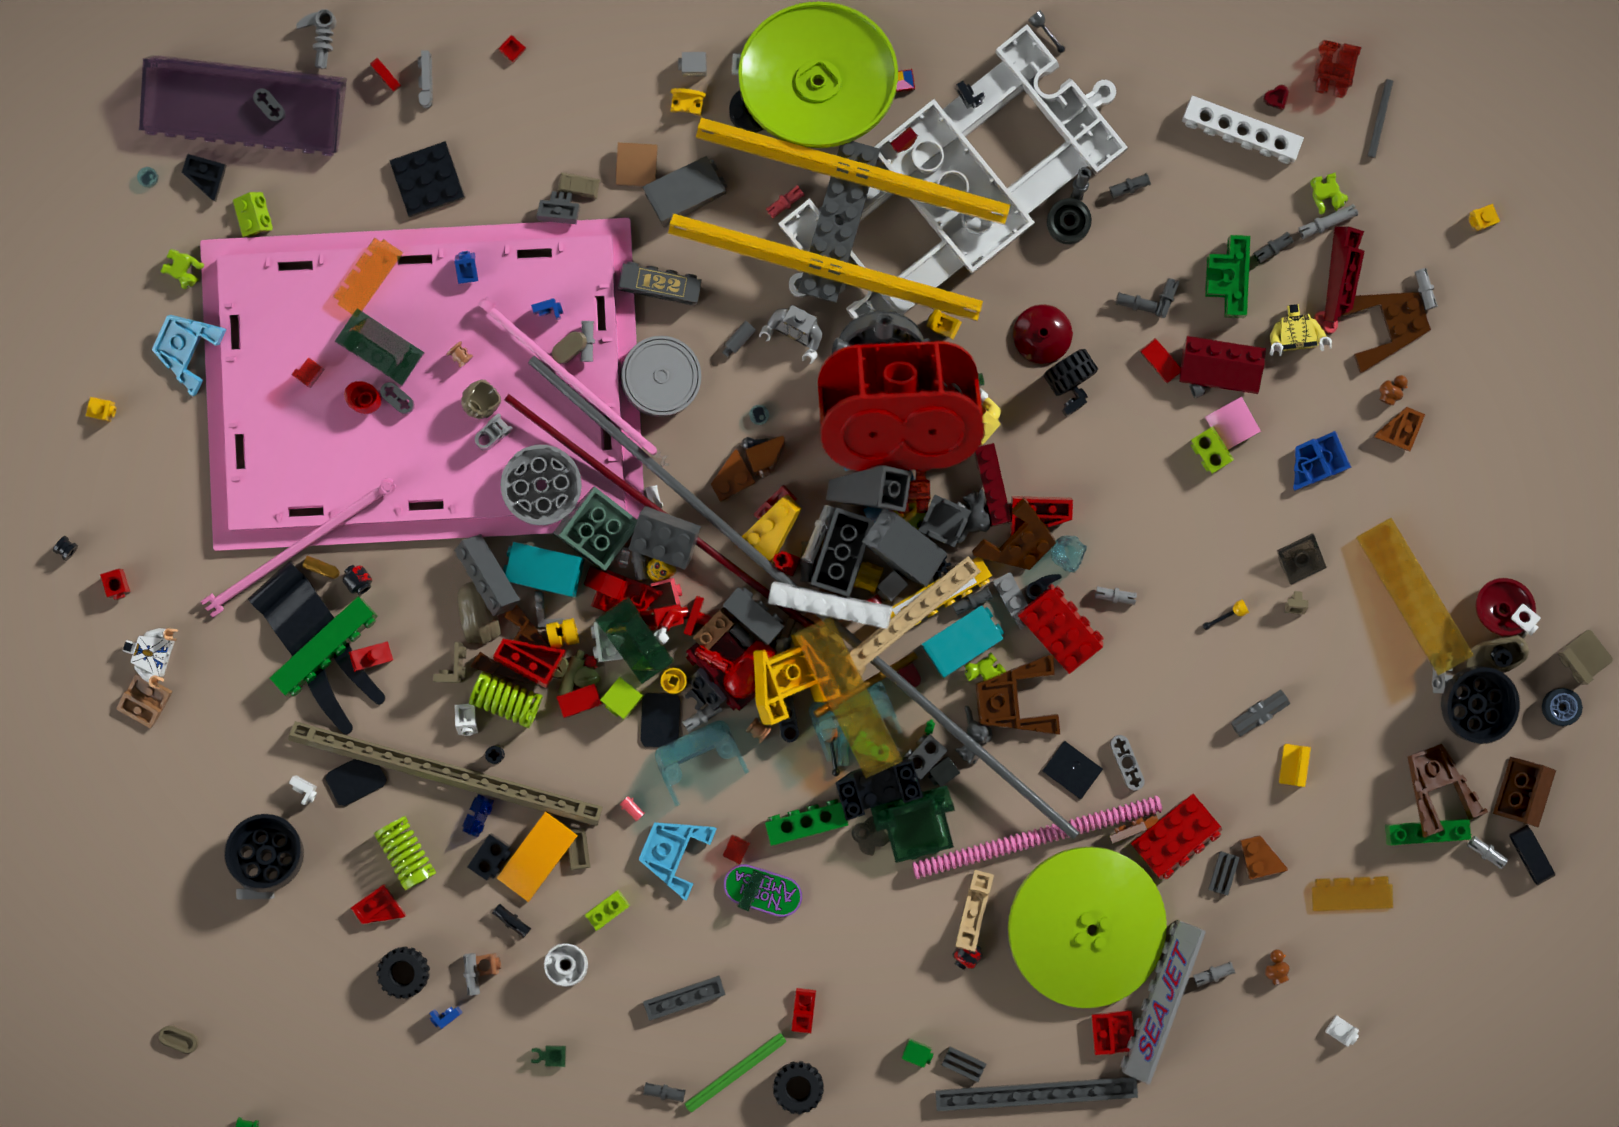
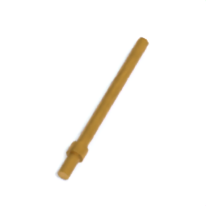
(872, 680)

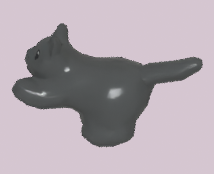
(978, 518)
(978, 732)

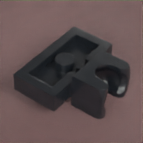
(705, 690)

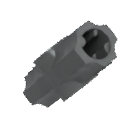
(1260, 713)

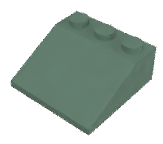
(597, 528)

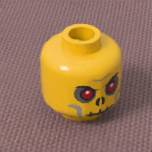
(660, 570)

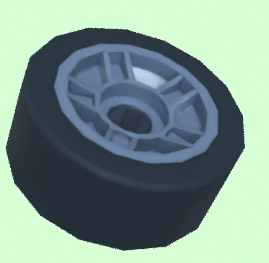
(1570, 713)

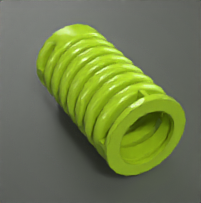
(503, 705)
(402, 855)

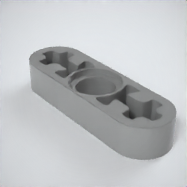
(1128, 778)

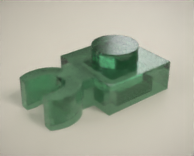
(553, 1055)

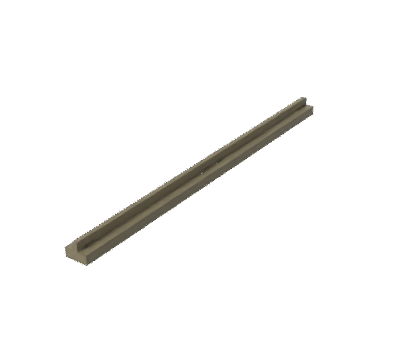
(421, 767)

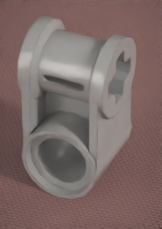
(493, 432)

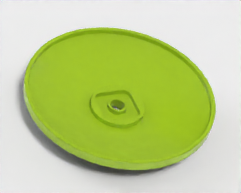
(812, 44)
(1052, 922)

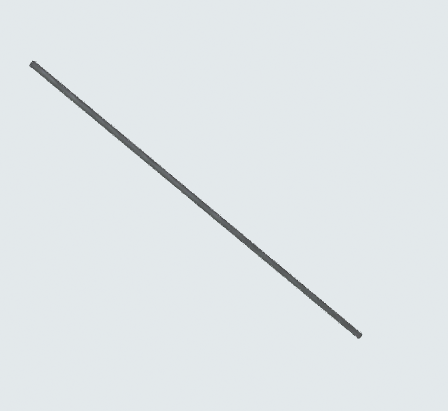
(782, 578)

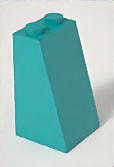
(543, 569)
(963, 641)

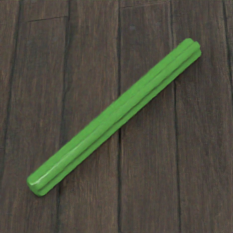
(735, 1072)

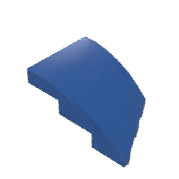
(1319, 460)

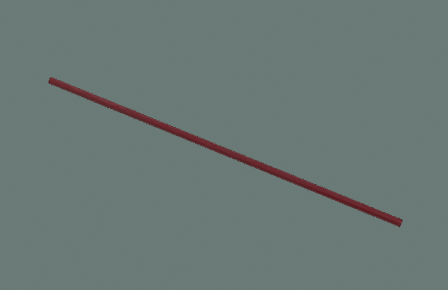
(646, 502)

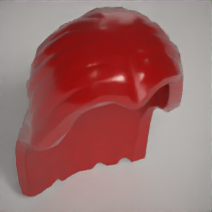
(741, 679)

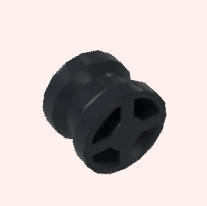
(65, 548)

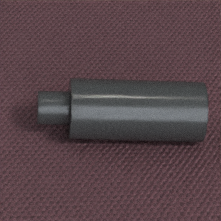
(738, 338)

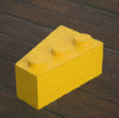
(772, 529)

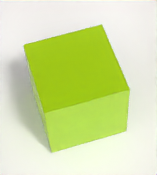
(621, 698)

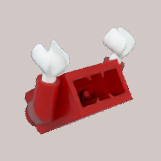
(664, 618)

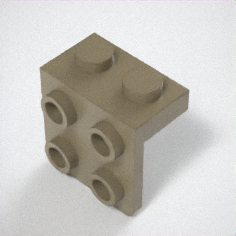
(1585, 657)

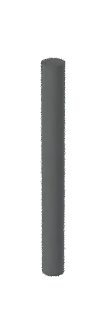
(1380, 118)

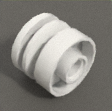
(554, 960)

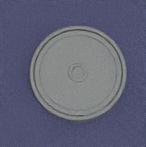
(660, 376)

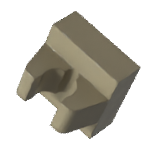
(1296, 604)

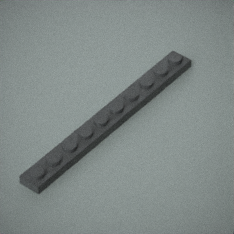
(1036, 1093)

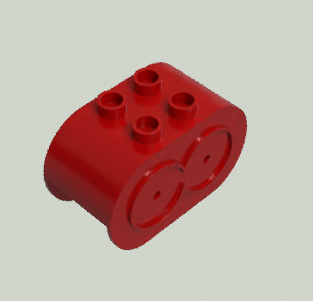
(892, 409)

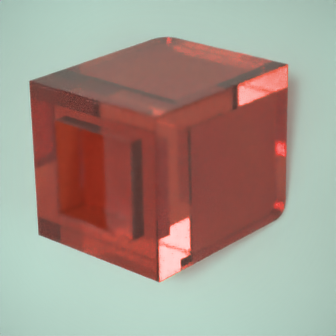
(308, 373)
(736, 849)

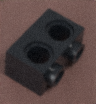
(485, 854)

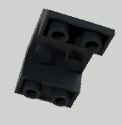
(891, 784)

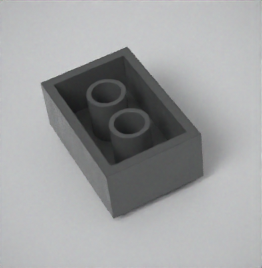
(664, 537)
(754, 615)

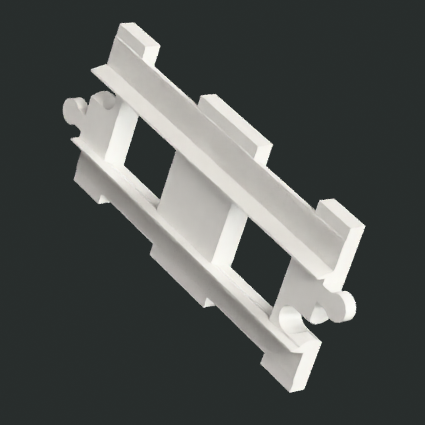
(948, 159)

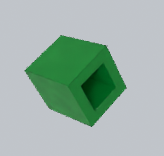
(917, 1053)

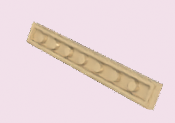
(914, 612)

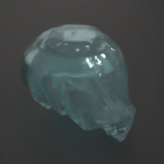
(1068, 553)

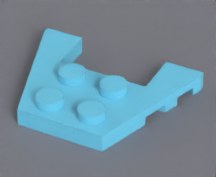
(178, 343)
(665, 850)

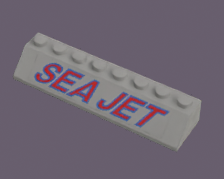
(1162, 1001)

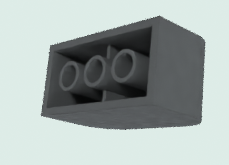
(842, 552)

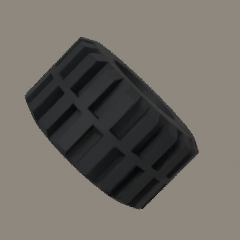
(1070, 372)
(386, 977)
(798, 1105)

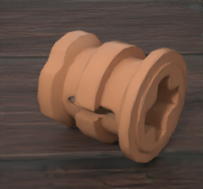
(459, 354)
(758, 730)

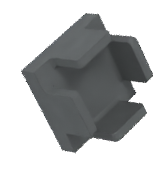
(944, 520)

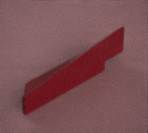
(1343, 272)

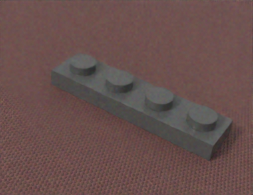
(684, 998)

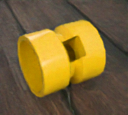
(569, 630)
(674, 680)

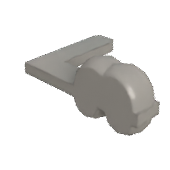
(541, 621)

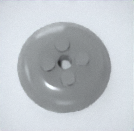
(523, 474)

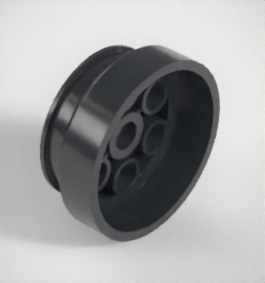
(1503, 707)
(245, 838)

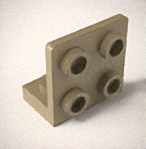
(447, 676)

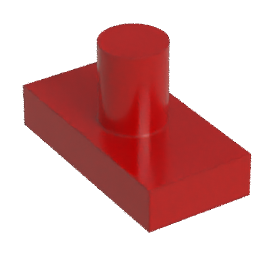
(696, 616)
(371, 656)

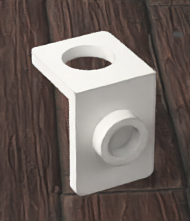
(1530, 627)

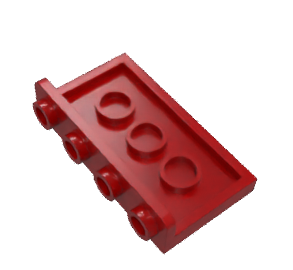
(1061, 628)
(1177, 837)

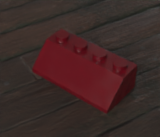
(1222, 365)

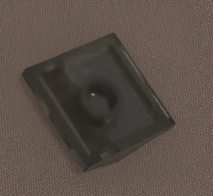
(1301, 559)

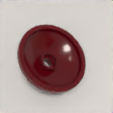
(1041, 348)
(1505, 595)

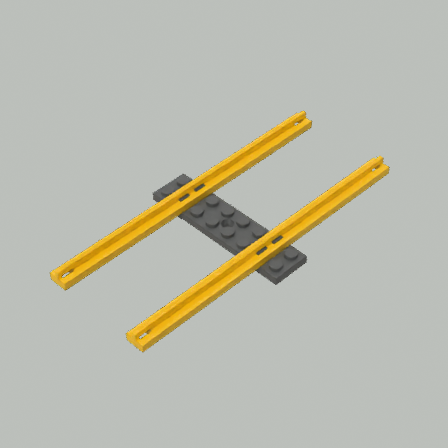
(827, 261)

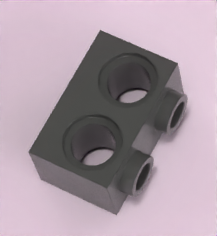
(928, 760)

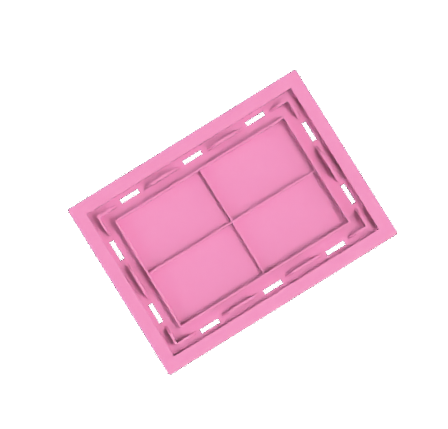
(320, 453)

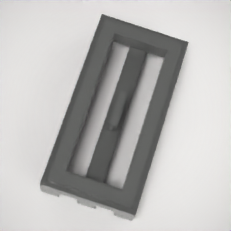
(1223, 875)
(979, 1071)

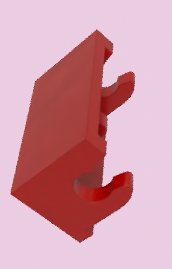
(579, 700)

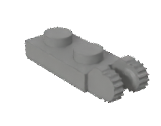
(425, 80)
(1011, 596)

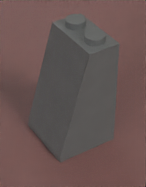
(685, 190)
(872, 488)
(904, 548)

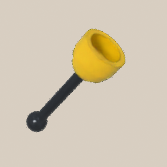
(1239, 609)

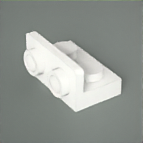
(604, 648)

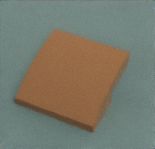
(636, 164)
(143, 701)

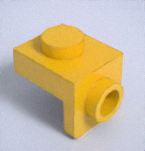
(943, 324)

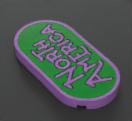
(776, 895)

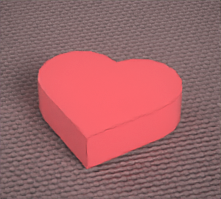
(1328, 327)

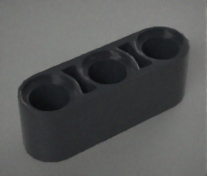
(792, 722)
(1532, 855)

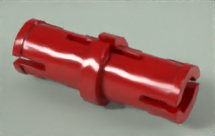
(714, 659)

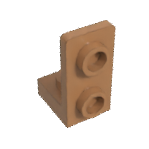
(715, 628)

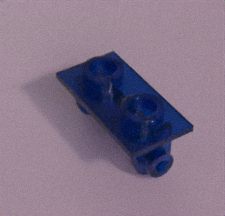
(475, 824)

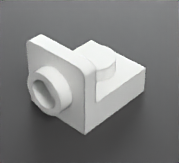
(465, 719)
(301, 786)
(1342, 1031)

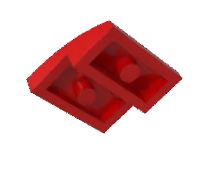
(1112, 1031)

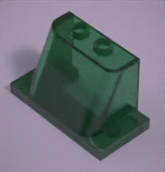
(379, 347)
(634, 640)
(917, 825)

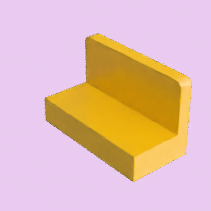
(1294, 765)

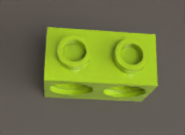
(1216, 447)
(607, 910)

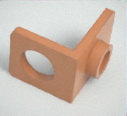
(495, 964)

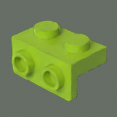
(252, 213)

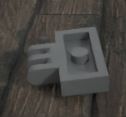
(558, 209)

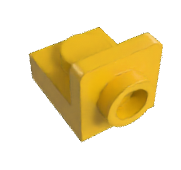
(1483, 217)
(101, 409)

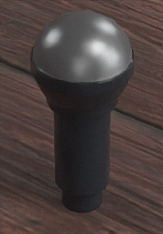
(749, 442)

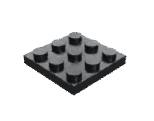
(427, 179)

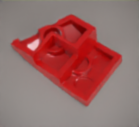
(639, 593)

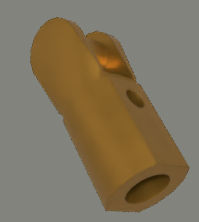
(321, 567)

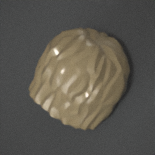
(480, 399)

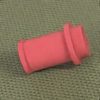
(632, 808)

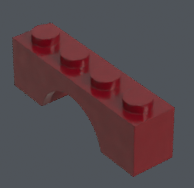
(993, 485)

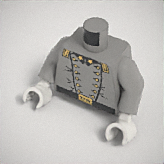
(798, 326)

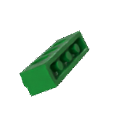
(1412, 832)
(777, 836)

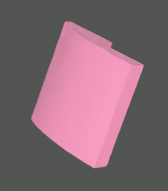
(1233, 423)

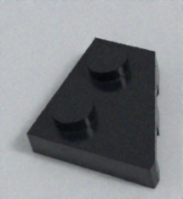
(205, 174)

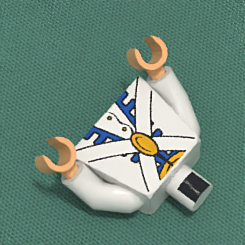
(151, 654)

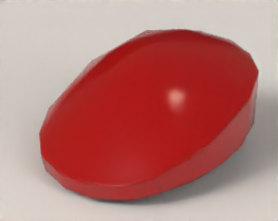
(362, 397)

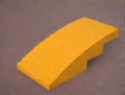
(537, 856)

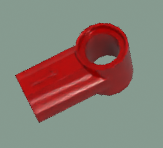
(786, 562)

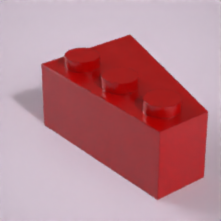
(1048, 509)
(530, 660)

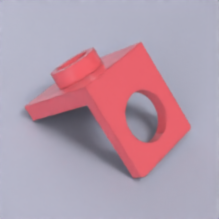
(676, 588)

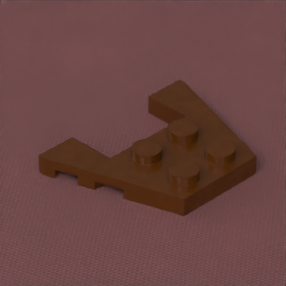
(1026, 544)
(527, 634)

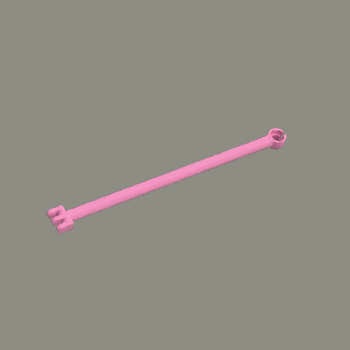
(488, 306)
(312, 537)

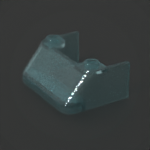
(825, 725)
(711, 736)

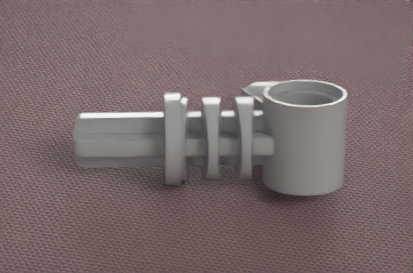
(324, 33)

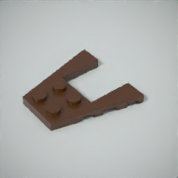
(1404, 321)
(999, 698)
(1433, 770)

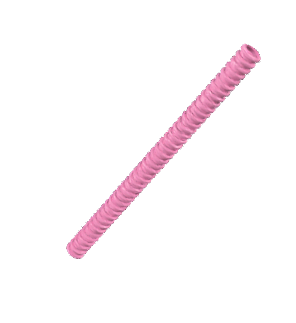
(1036, 837)

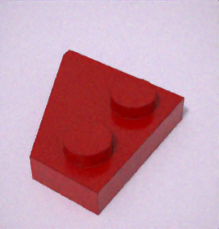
(377, 907)

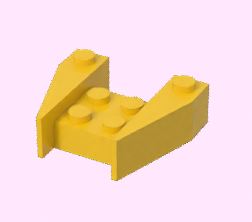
(780, 678)

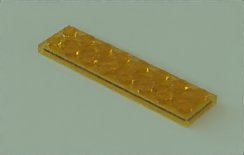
(1414, 596)
(848, 697)

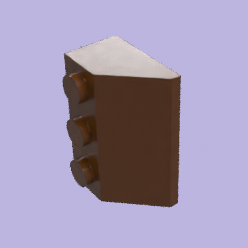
(765, 456)
(1524, 791)

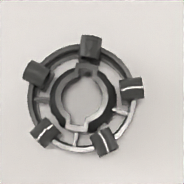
(887, 328)

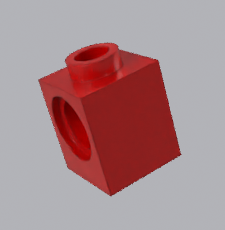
(107, 580)

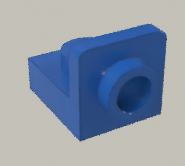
(466, 267)
(543, 308)
(449, 1015)

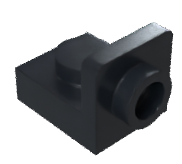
(966, 92)
(1073, 405)

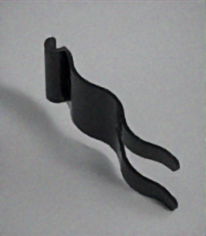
(298, 616)

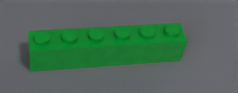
(323, 647)

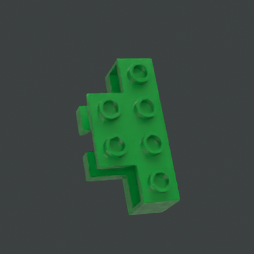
(1229, 276)

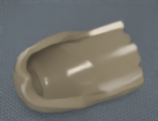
(475, 617)
(1482, 652)

